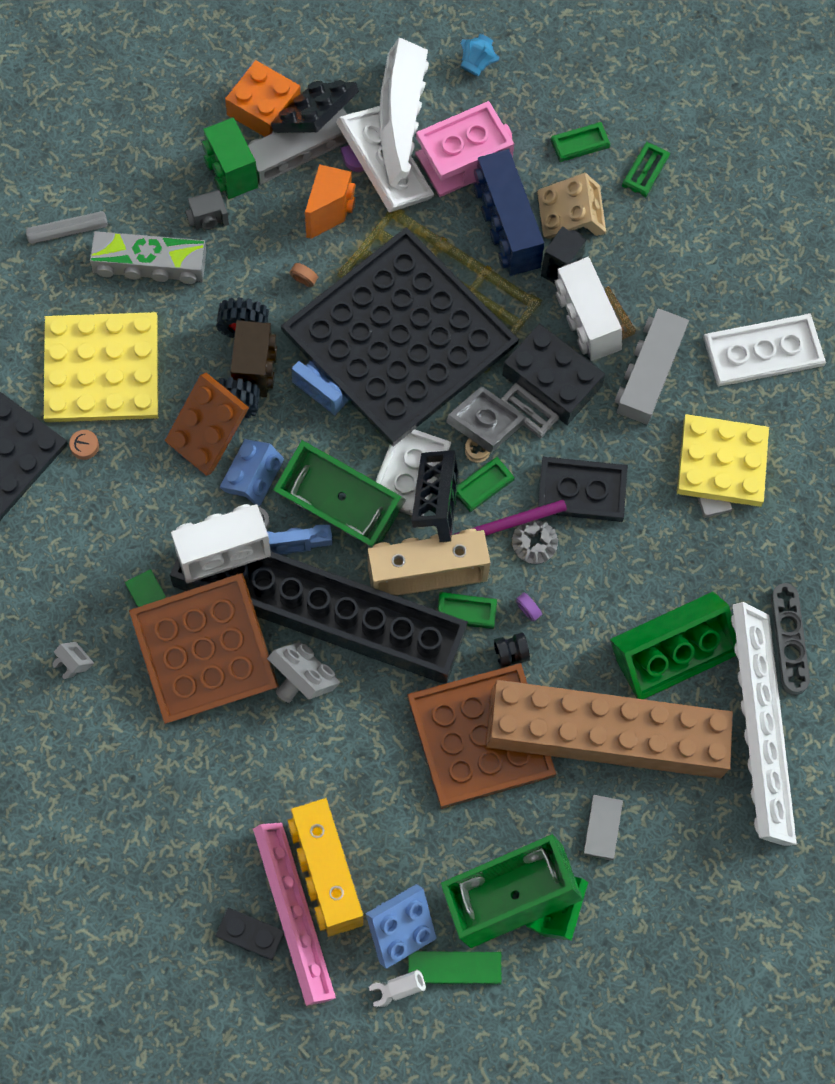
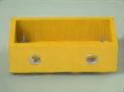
(328, 871)

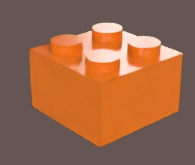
(260, 98)

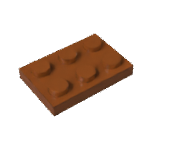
(206, 423)

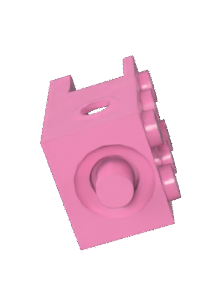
(454, 145)

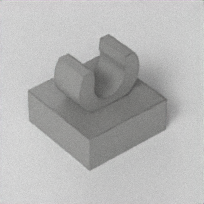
(73, 658)

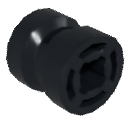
(512, 649)

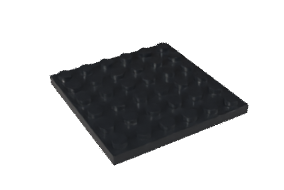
(399, 336)

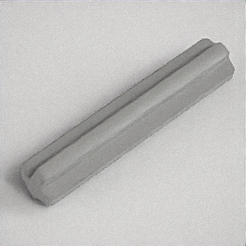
(66, 227)

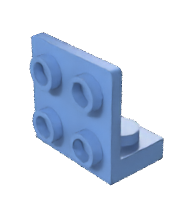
(318, 387)

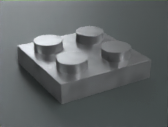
(486, 419)

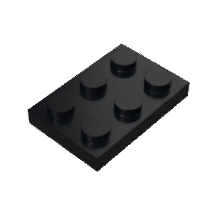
(314, 107)
(587, 488)

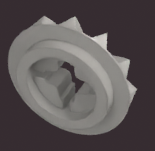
(538, 553)

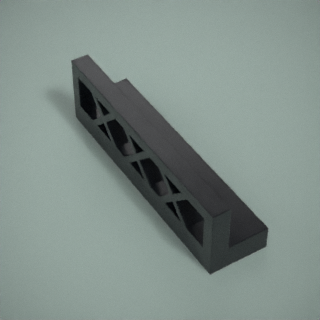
(444, 488)

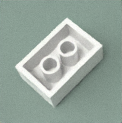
(588, 309)
(221, 542)

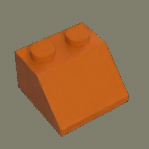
(329, 200)

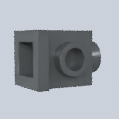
(207, 210)

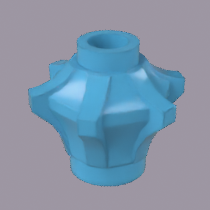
(478, 54)

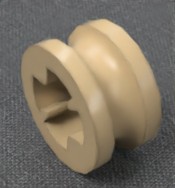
(477, 458)

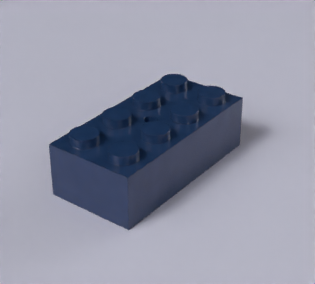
(508, 212)

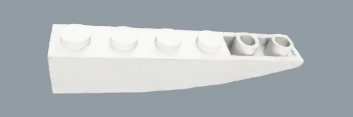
(400, 106)

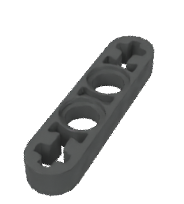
(786, 639)

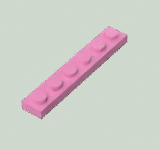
(294, 913)

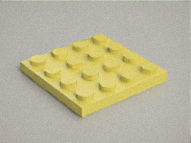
(101, 367)

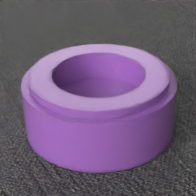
(528, 607)

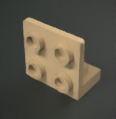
(572, 205)

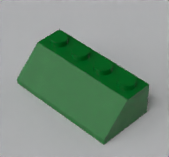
(676, 645)

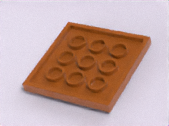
(203, 648)
(454, 738)

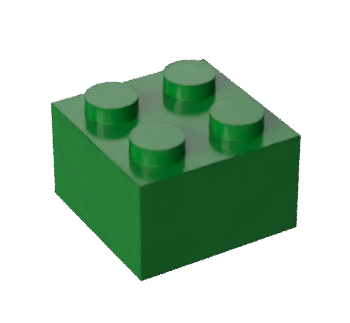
(230, 158)

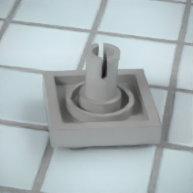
(302, 672)

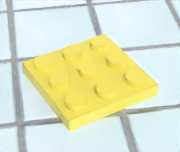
(723, 460)

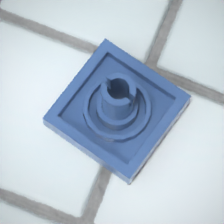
(401, 926)

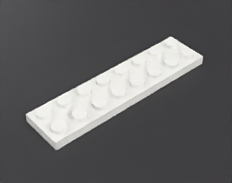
(763, 725)

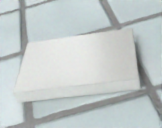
(402, 463)

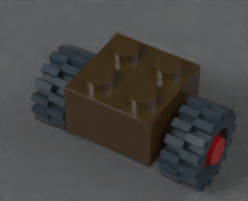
(252, 350)

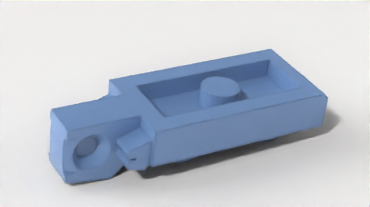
(299, 539)

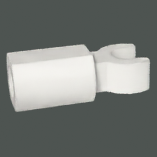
(399, 987)

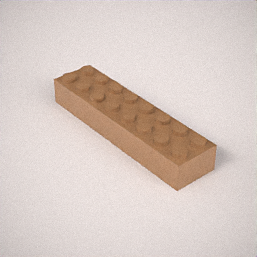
(609, 729)

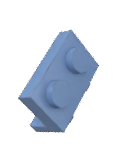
(252, 471)

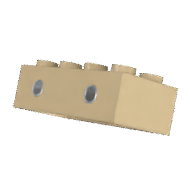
(429, 564)

